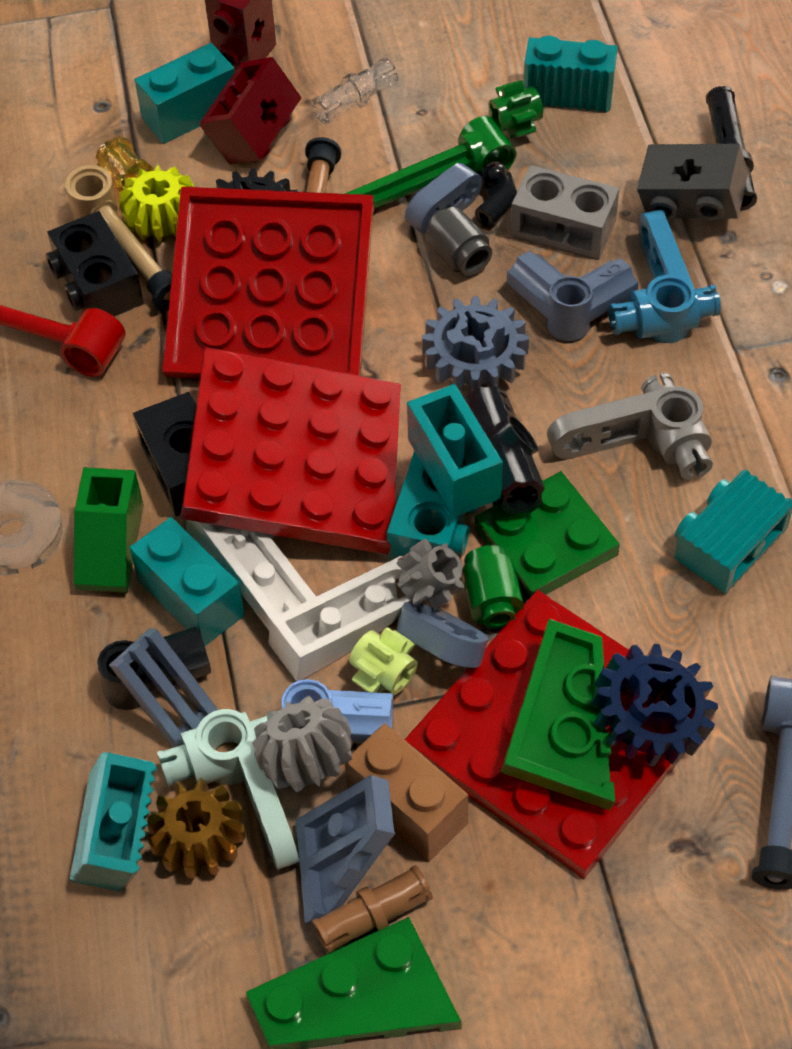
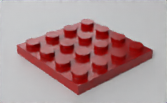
(269, 278)
(293, 451)
(473, 727)

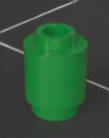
(491, 586)

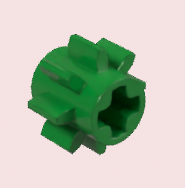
(516, 109)

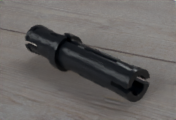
(729, 131)

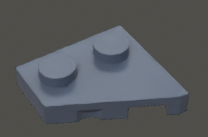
(342, 843)

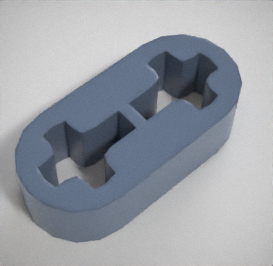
(453, 188)
(442, 634)

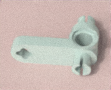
(200, 759)

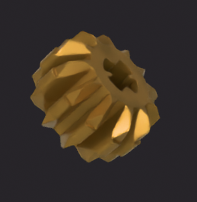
(201, 847)

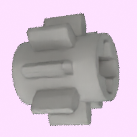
(430, 574)

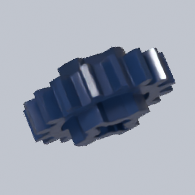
(664, 726)

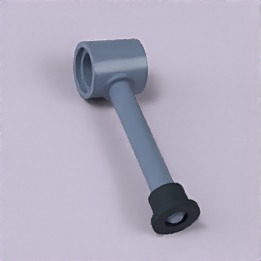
(776, 857)

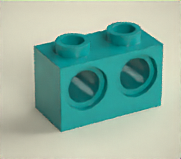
(422, 511)

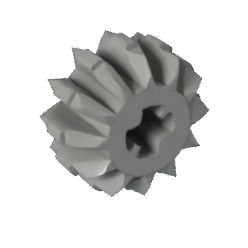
(303, 743)

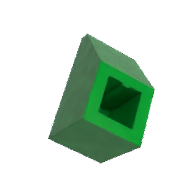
(105, 527)

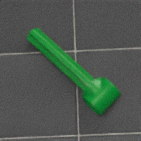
(478, 145)

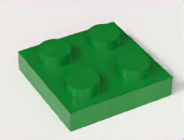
(553, 541)

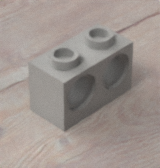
(564, 212)

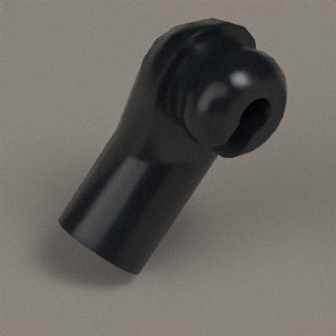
(500, 193)

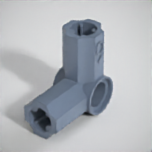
(570, 300)

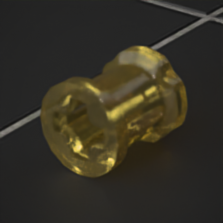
(124, 162)

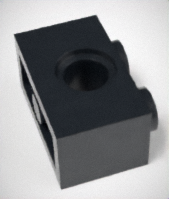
(164, 437)

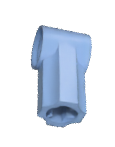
(362, 709)

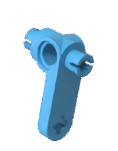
(670, 301)

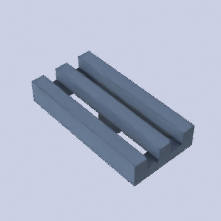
(178, 671)

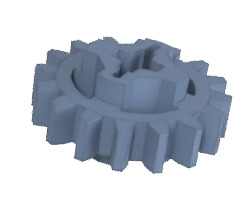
(472, 342)

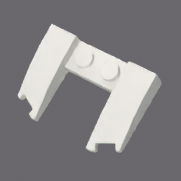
(302, 627)

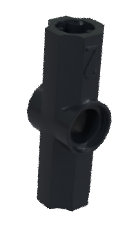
(514, 444)

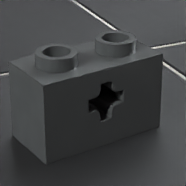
(693, 180)

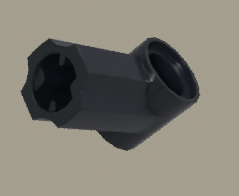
(187, 646)

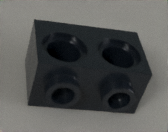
(93, 266)

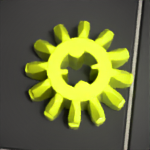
(152, 202)

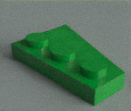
(555, 727)
(355, 992)

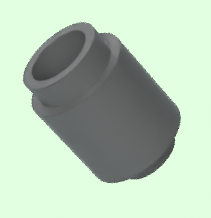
(458, 241)

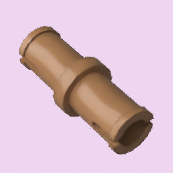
(372, 909)

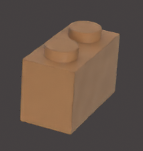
(424, 801)

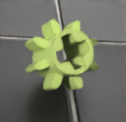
(383, 662)

